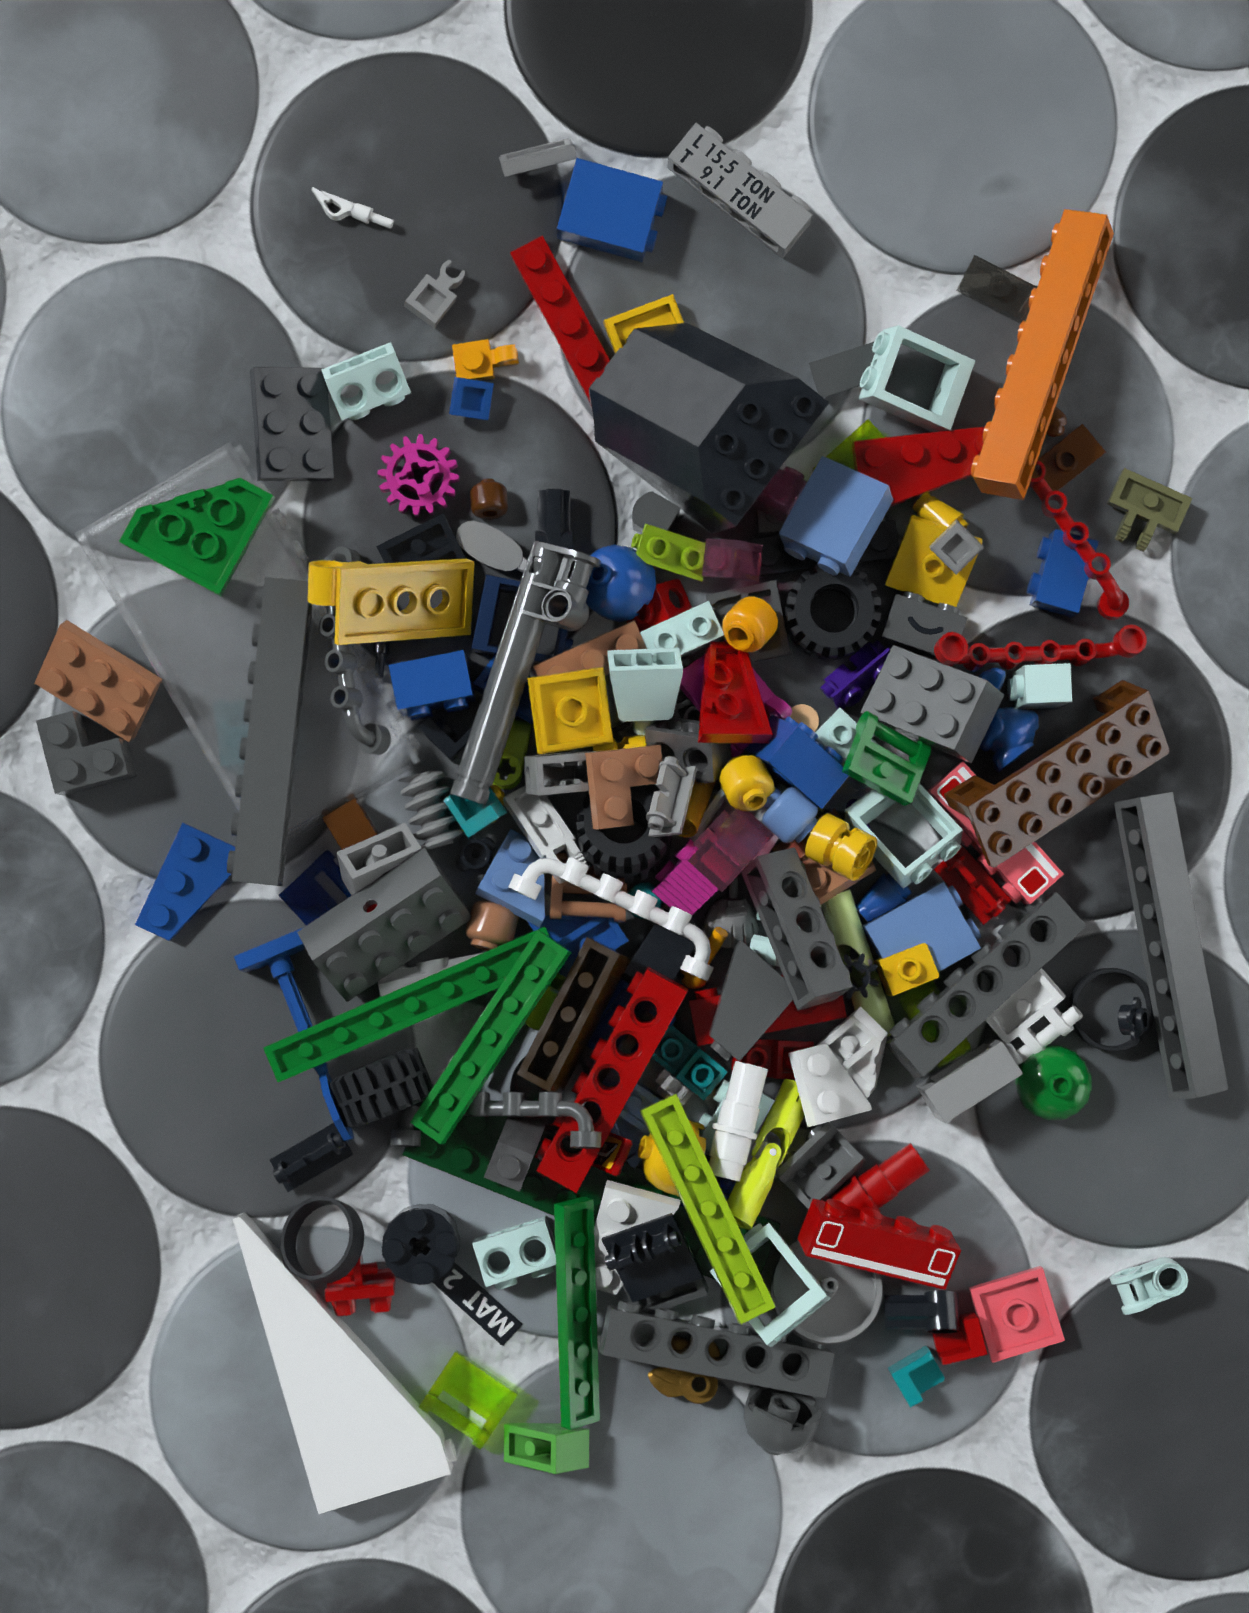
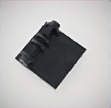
(651, 1257)

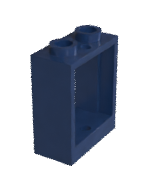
(486, 618)

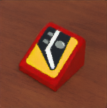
(613, 1154)

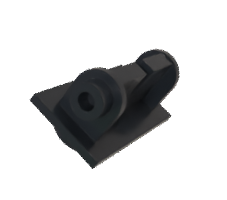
(310, 1157)

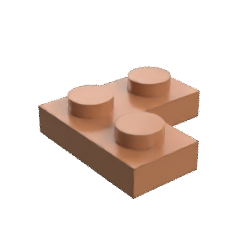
(610, 780)

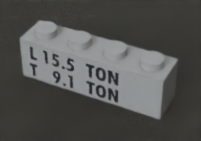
(739, 189)

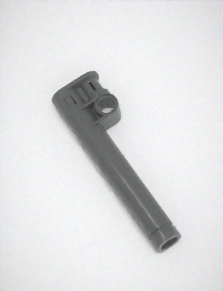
(548, 584)

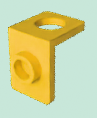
(906, 969)

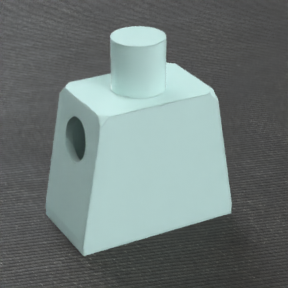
(645, 684)

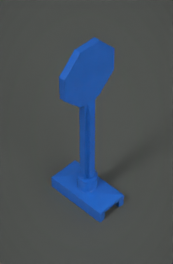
(276, 956)

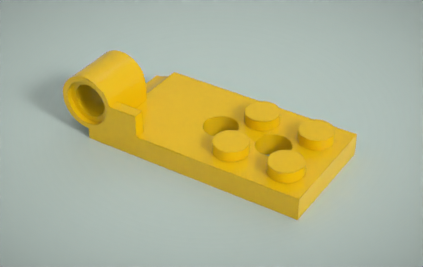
(369, 596)

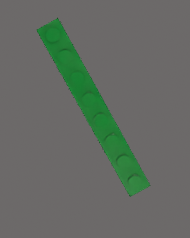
(395, 1010)

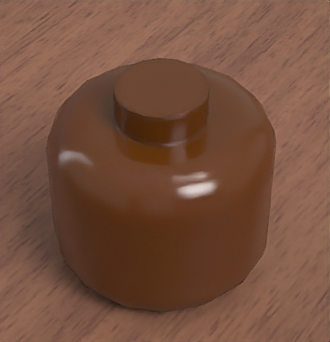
(489, 499)

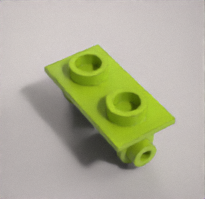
(670, 551)

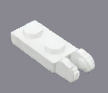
(542, 826)

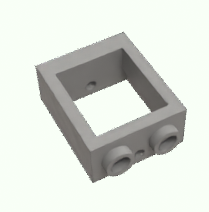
(970, 1079)

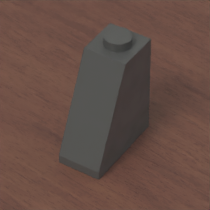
(747, 1004)

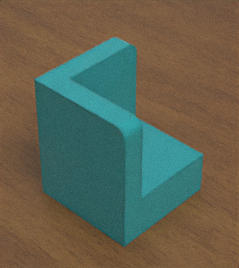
(473, 815)
(916, 1375)

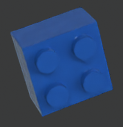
(432, 685)
(800, 760)

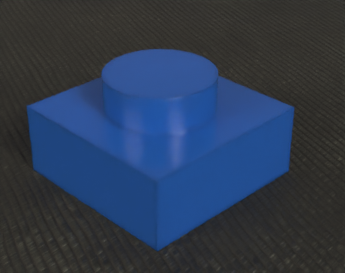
(471, 398)

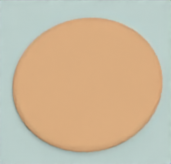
(806, 715)

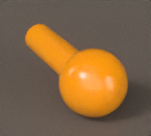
(716, 940)

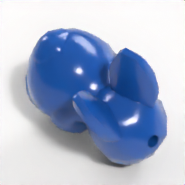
(1010, 730)

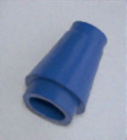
(882, 897)

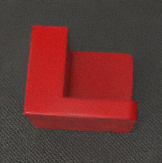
(961, 1345)

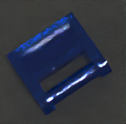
(307, 896)

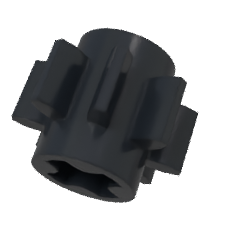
(859, 965)

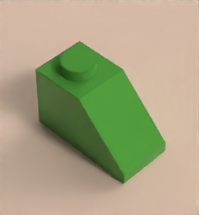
(546, 1447)

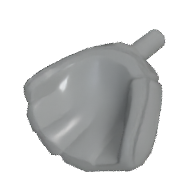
(732, 914)

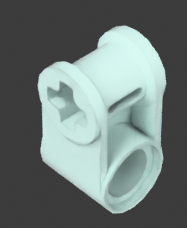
(1146, 1284)

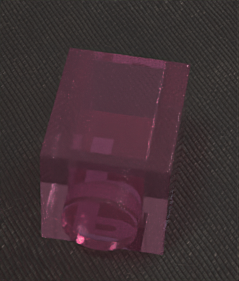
(732, 560)

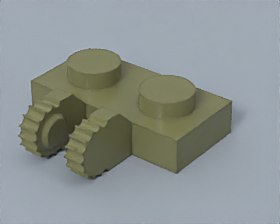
(1149, 502)

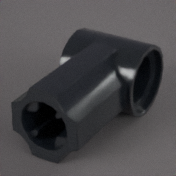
(554, 518)
(934, 1312)

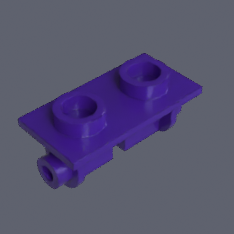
(848, 687)

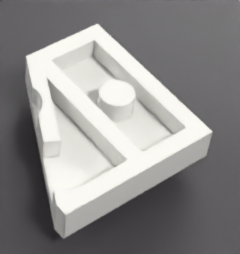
(825, 1086)

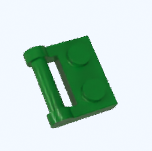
(880, 767)

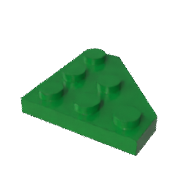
(200, 531)

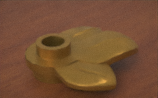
(678, 1383)

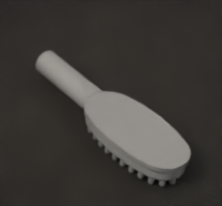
(490, 546)

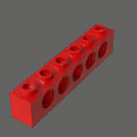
(667, 995)

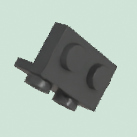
(820, 1165)

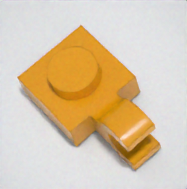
(477, 360)

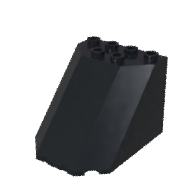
(700, 419)

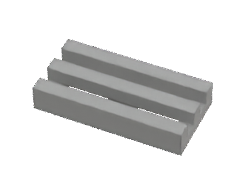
(537, 157)

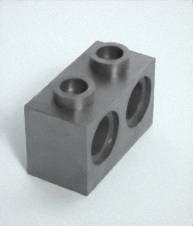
(680, 740)

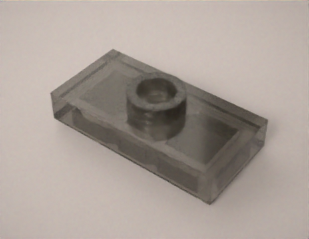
(996, 289)

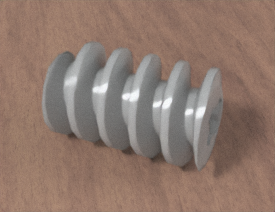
(429, 809)

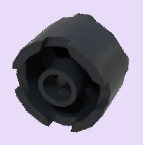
(414, 1265)

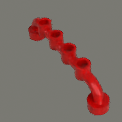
(1113, 601)
(954, 650)

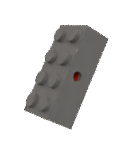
(384, 925)

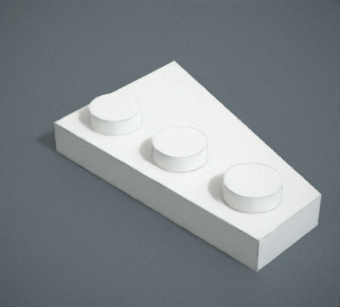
(619, 1210)

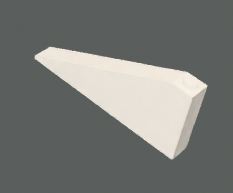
(346, 1408)

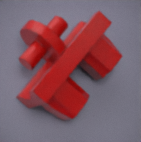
(362, 1283)

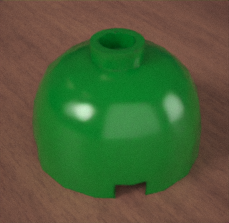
(1054, 1083)

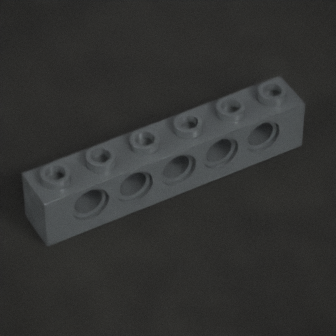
(1059, 928)
(618, 1341)

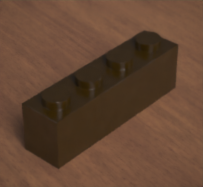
(573, 1016)

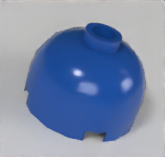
(620, 583)

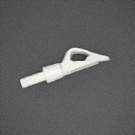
(357, 211)

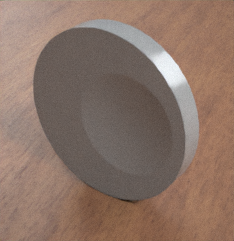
(852, 1291)

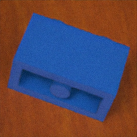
(1061, 576)

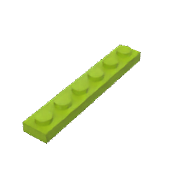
(707, 1209)

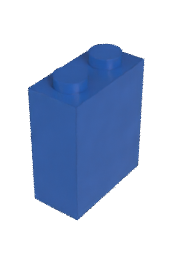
(611, 210)

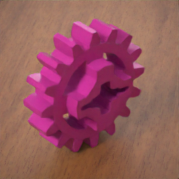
(403, 482)

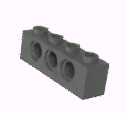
(795, 948)

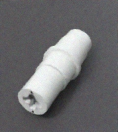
(737, 1121)

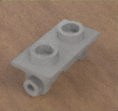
(672, 800)

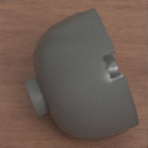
(780, 1419)

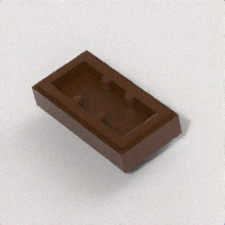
(1070, 457)

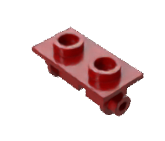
(973, 885)

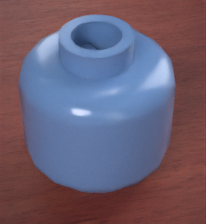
(789, 815)

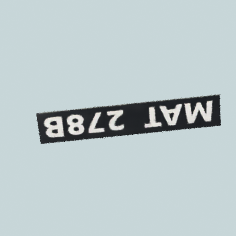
(475, 1300)

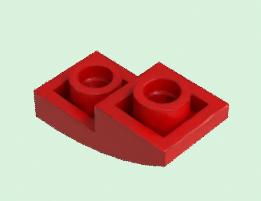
(774, 1056)

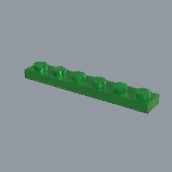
(490, 1037)
(577, 1312)

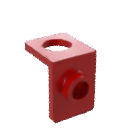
(660, 606)

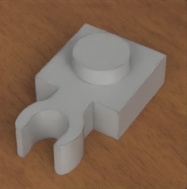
(433, 297)
(671, 1085)

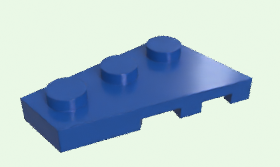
(185, 882)

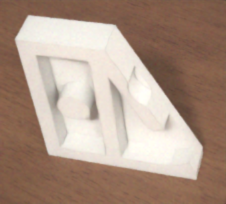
(859, 1048)

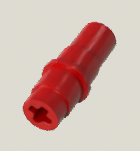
(884, 1180)

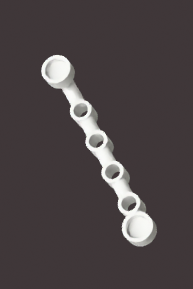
(610, 890)

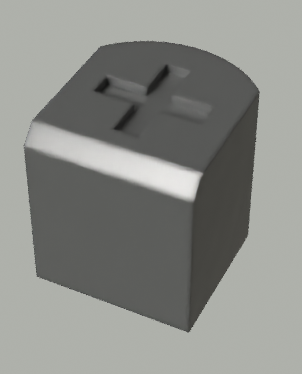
(654, 511)

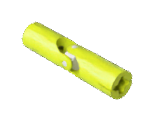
(758, 1174)

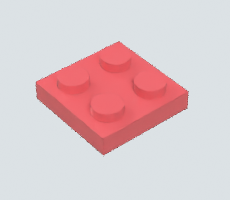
(1016, 1314)

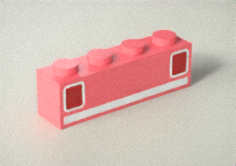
(1025, 873)

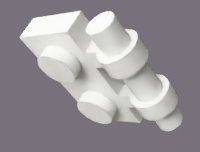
(1025, 1007)

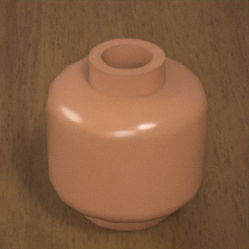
(490, 925)

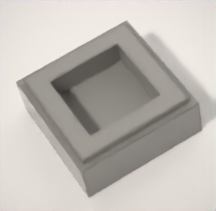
(956, 547)

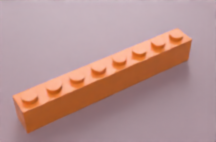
(1042, 354)

